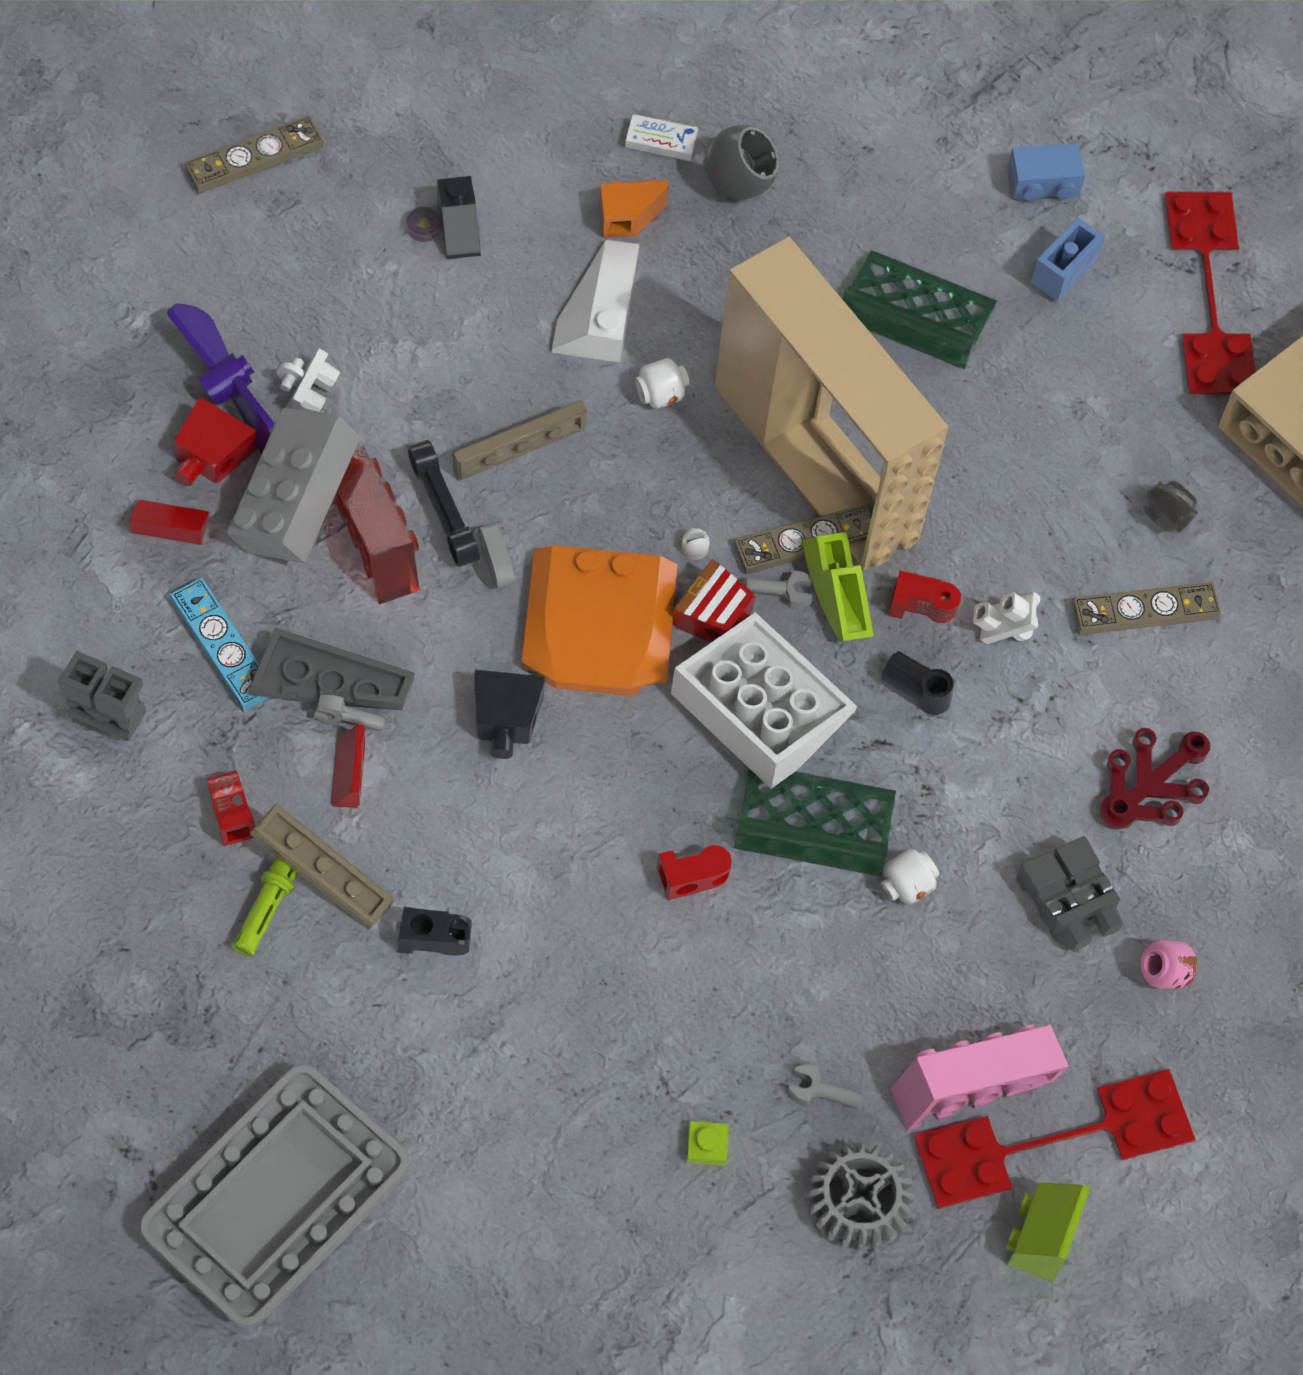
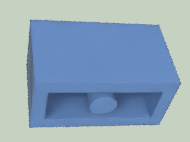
(1046, 172)
(1067, 259)

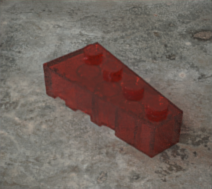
(378, 528)

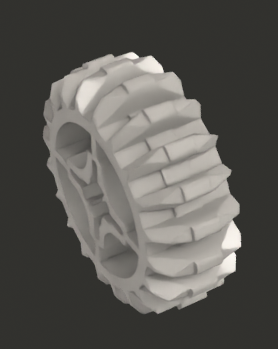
(876, 1223)

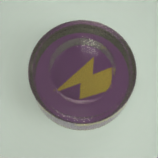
(423, 224)

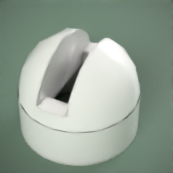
(696, 548)

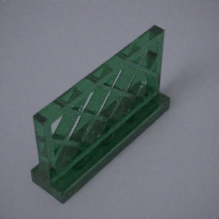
(909, 325)
(811, 841)

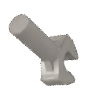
(785, 588)
(332, 710)
(820, 1089)

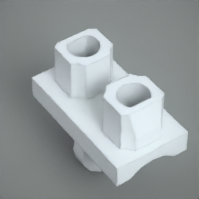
(316, 372)
(1009, 618)

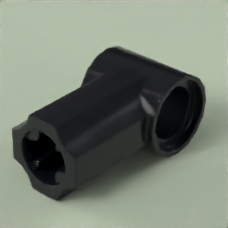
(917, 682)

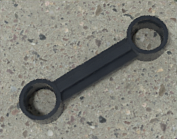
(427, 468)

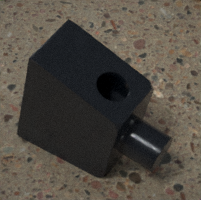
(506, 708)

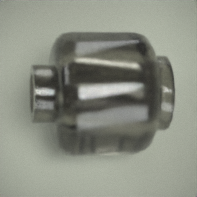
(1171, 506)

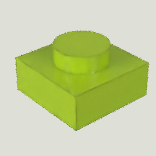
(707, 1143)

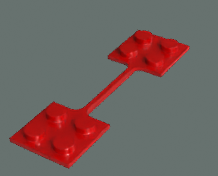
(1207, 223)
(969, 1163)

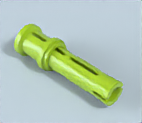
(275, 886)

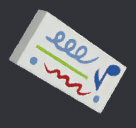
(661, 137)

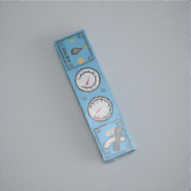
(219, 640)

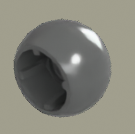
(742, 162)

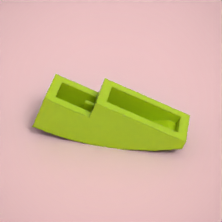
(839, 585)

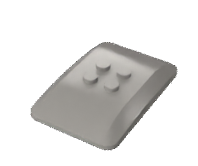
(274, 1196)

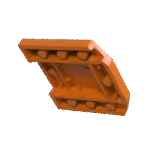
(599, 619)

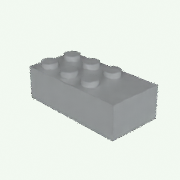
(293, 485)

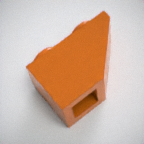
(630, 206)

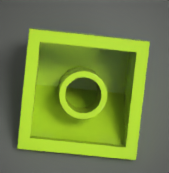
(1047, 1228)

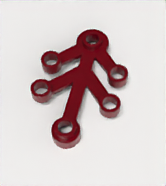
(1152, 783)

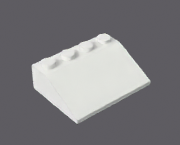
(761, 699)

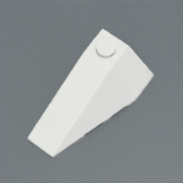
(598, 310)

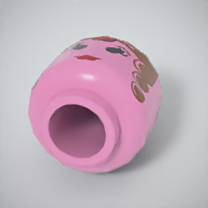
(1168, 964)

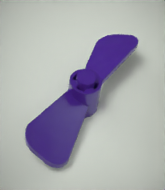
(227, 373)

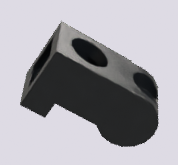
(434, 932)

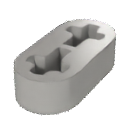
(496, 555)

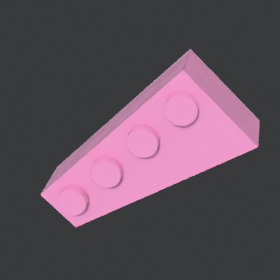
(977, 1073)

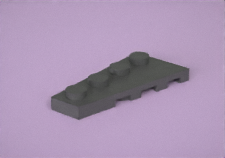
(308, 668)

